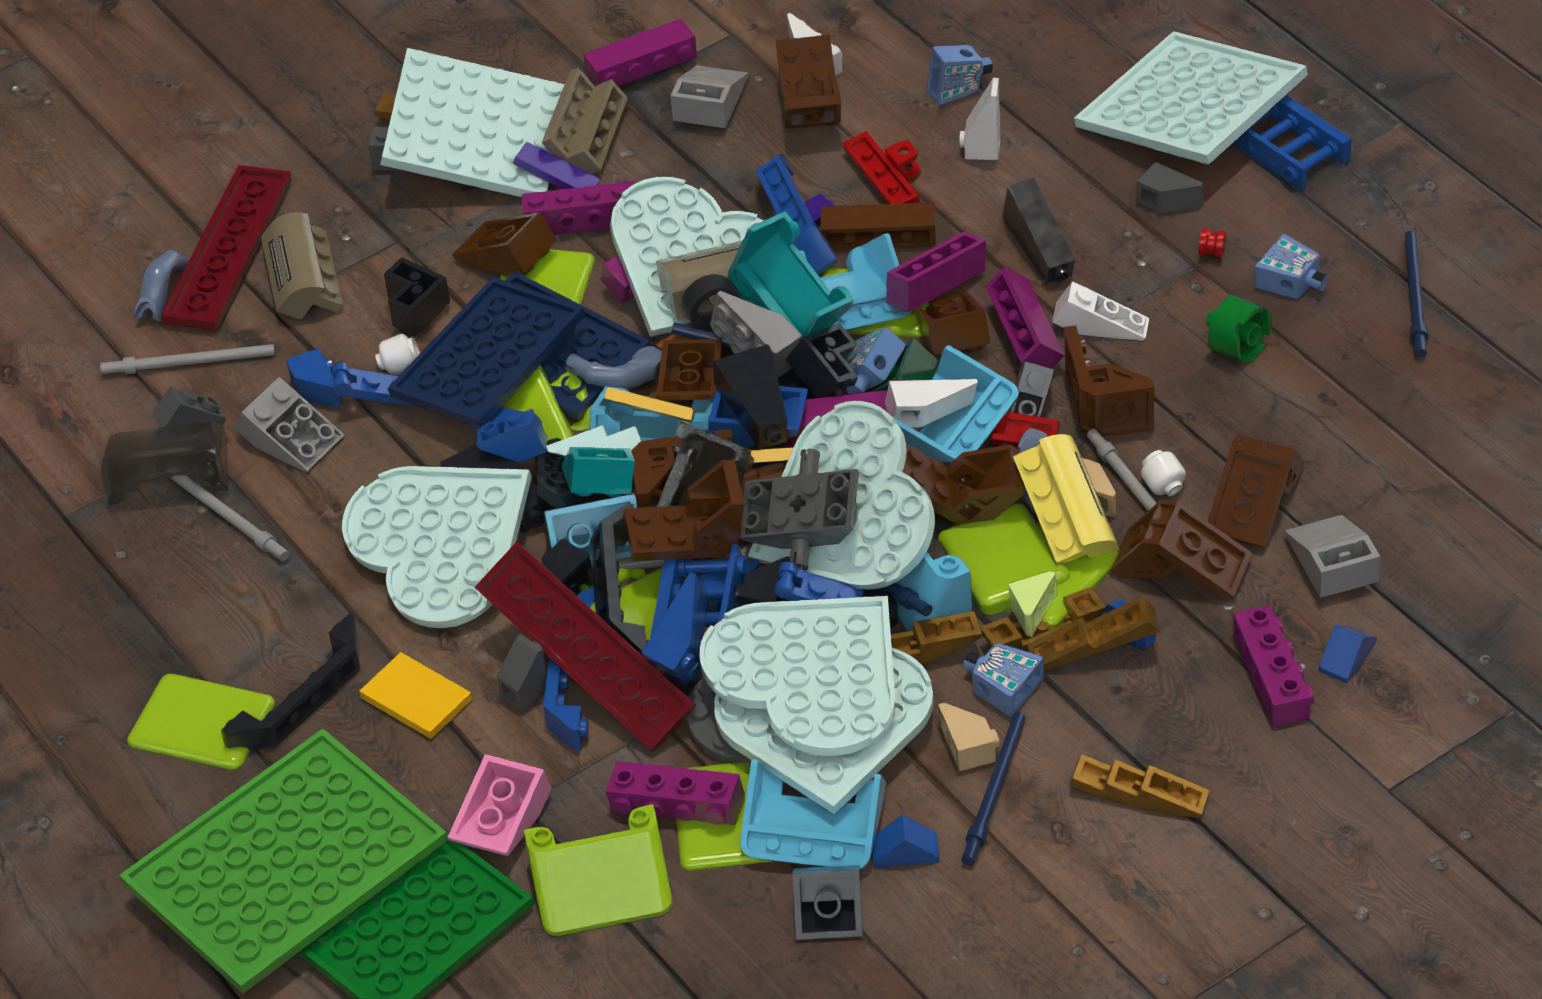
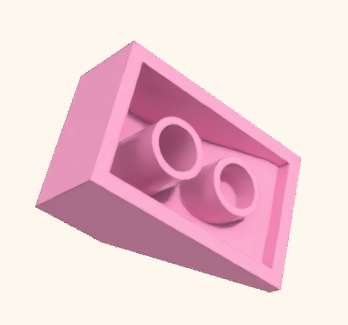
(500, 805)

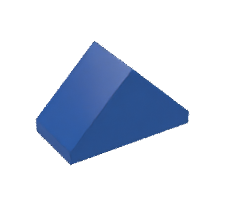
(1345, 652)
(905, 844)

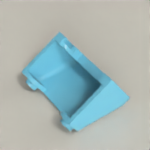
(649, 425)
(939, 582)

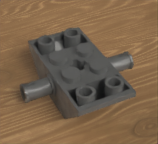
(800, 509)

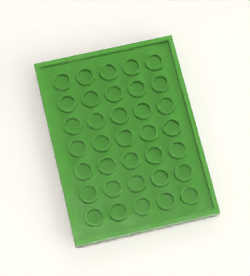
(283, 859)

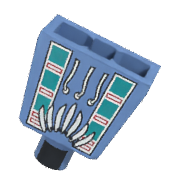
(955, 72)
(1289, 269)
(873, 359)
(1005, 676)

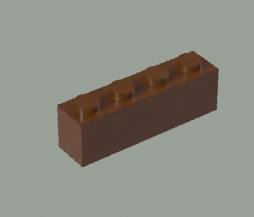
(858, 224)

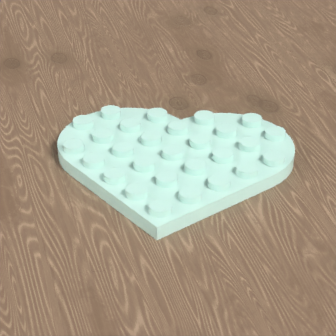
(663, 221)
(891, 512)
(436, 535)
(811, 665)
(831, 779)

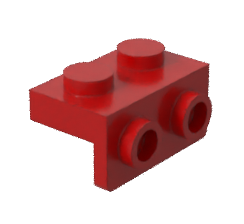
(1015, 425)

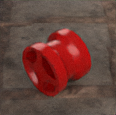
(1212, 243)

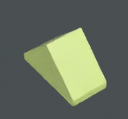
(1032, 599)

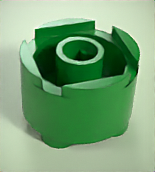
(1238, 328)

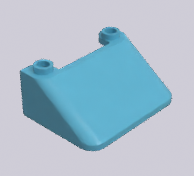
(867, 284)
(971, 425)
(805, 832)

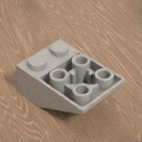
(707, 95)
(751, 326)
(287, 427)
(1335, 555)

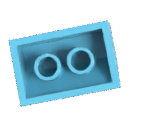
(580, 521)

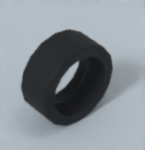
(701, 290)

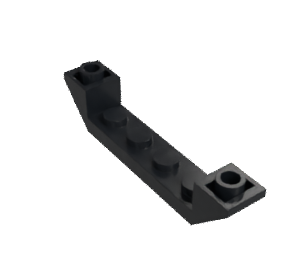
(605, 580)
(300, 704)

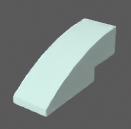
(597, 438)

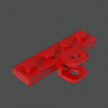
(887, 170)

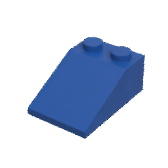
(724, 418)
(677, 639)

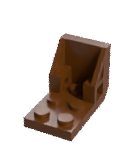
(808, 81)
(1106, 394)
(653, 465)
(1252, 489)
(981, 495)
(697, 530)
(1178, 537)

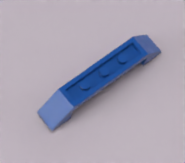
(785, 197)
(562, 719)

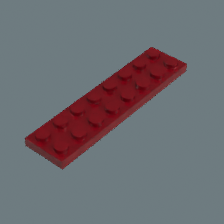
(226, 248)
(585, 647)

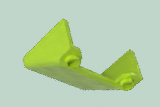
(600, 877)

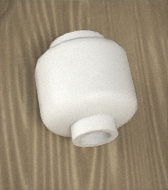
(396, 354)
(1163, 473)

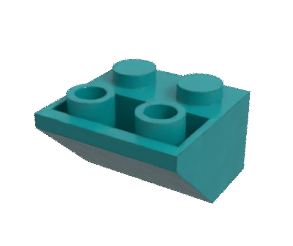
(599, 470)

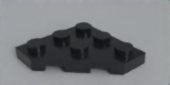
(551, 481)

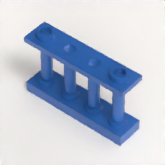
(1310, 129)
(676, 570)

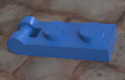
(363, 384)
(810, 585)

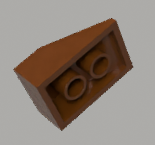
(508, 244)
(953, 321)
(688, 369)

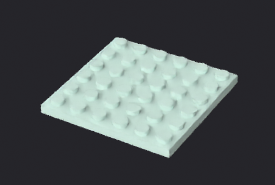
(1191, 97)
(468, 122)

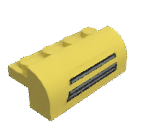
(1065, 499)

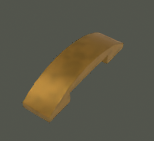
(1080, 604)

